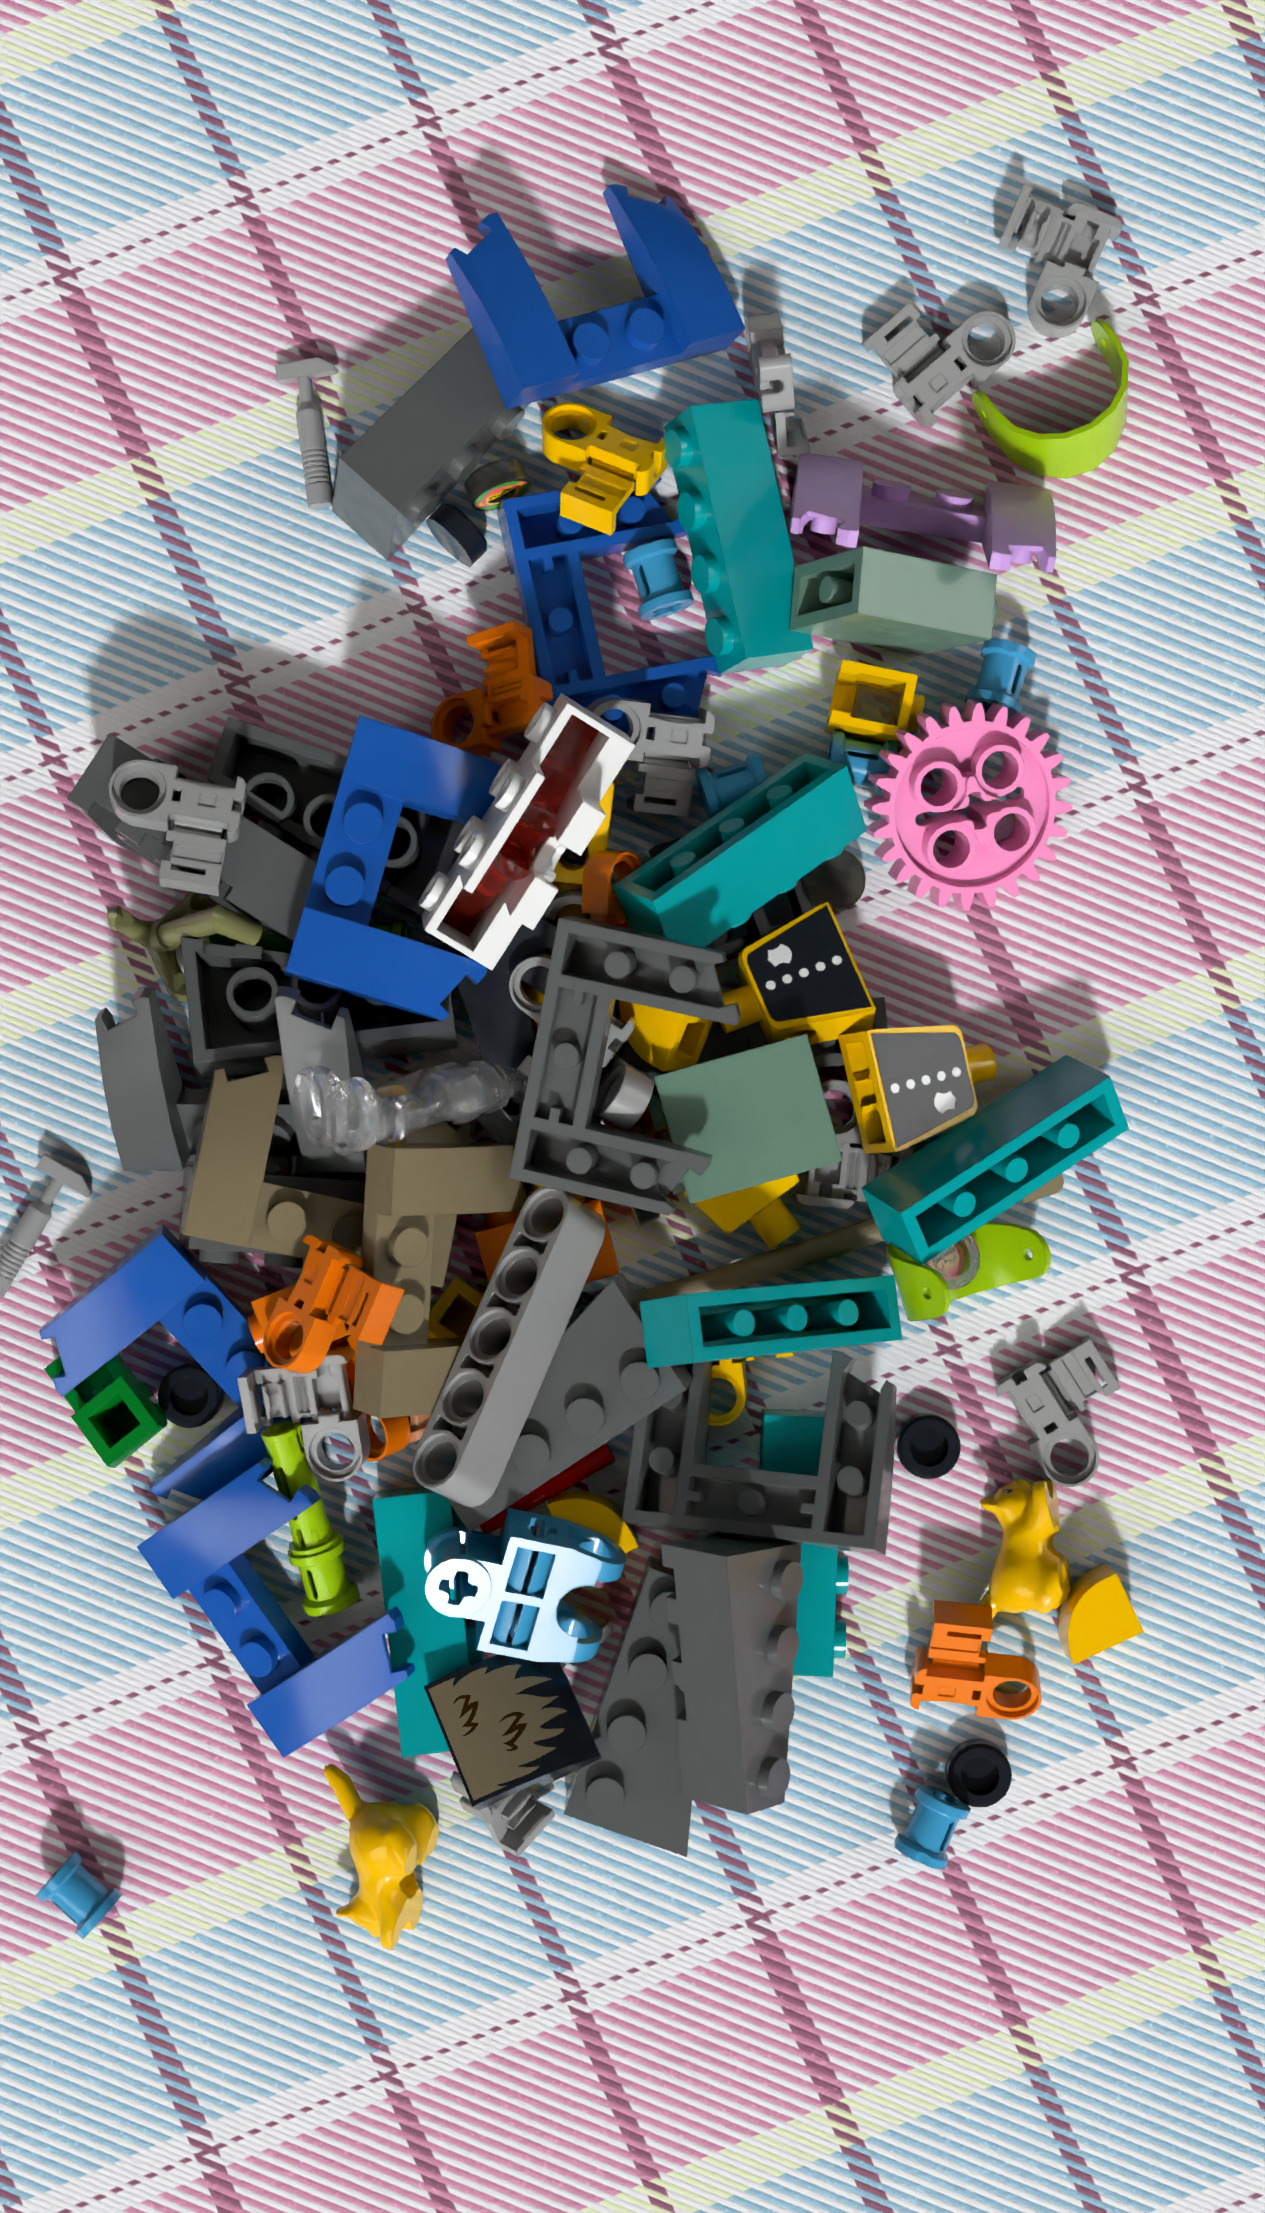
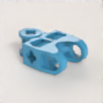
(519, 1583)

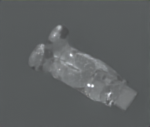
(358, 1116)

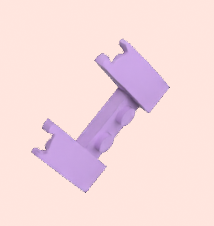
(1008, 524)

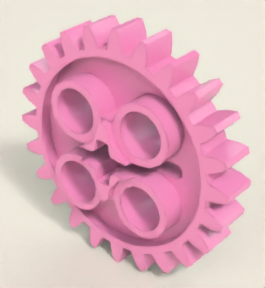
(959, 749)

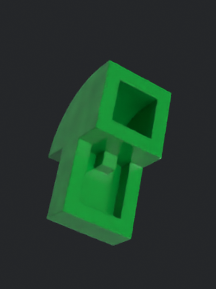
(114, 1410)

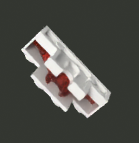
(538, 812)

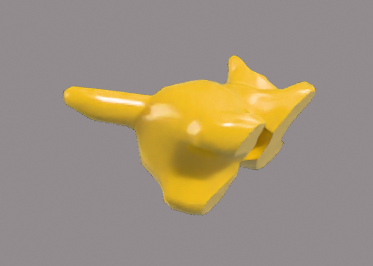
(1028, 1567)
(386, 1848)

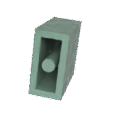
(893, 601)
(752, 1112)

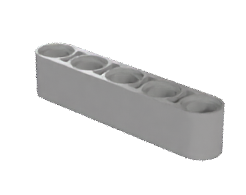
(508, 1347)

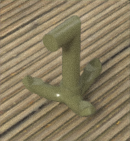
(184, 920)

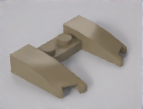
(402, 1196)
(235, 1206)

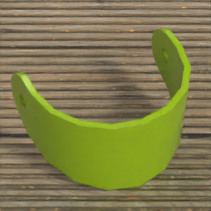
(1076, 450)
(1002, 1262)

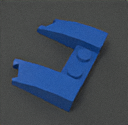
(537, 357)
(552, 590)
(333, 938)
(169, 1286)
(297, 1690)

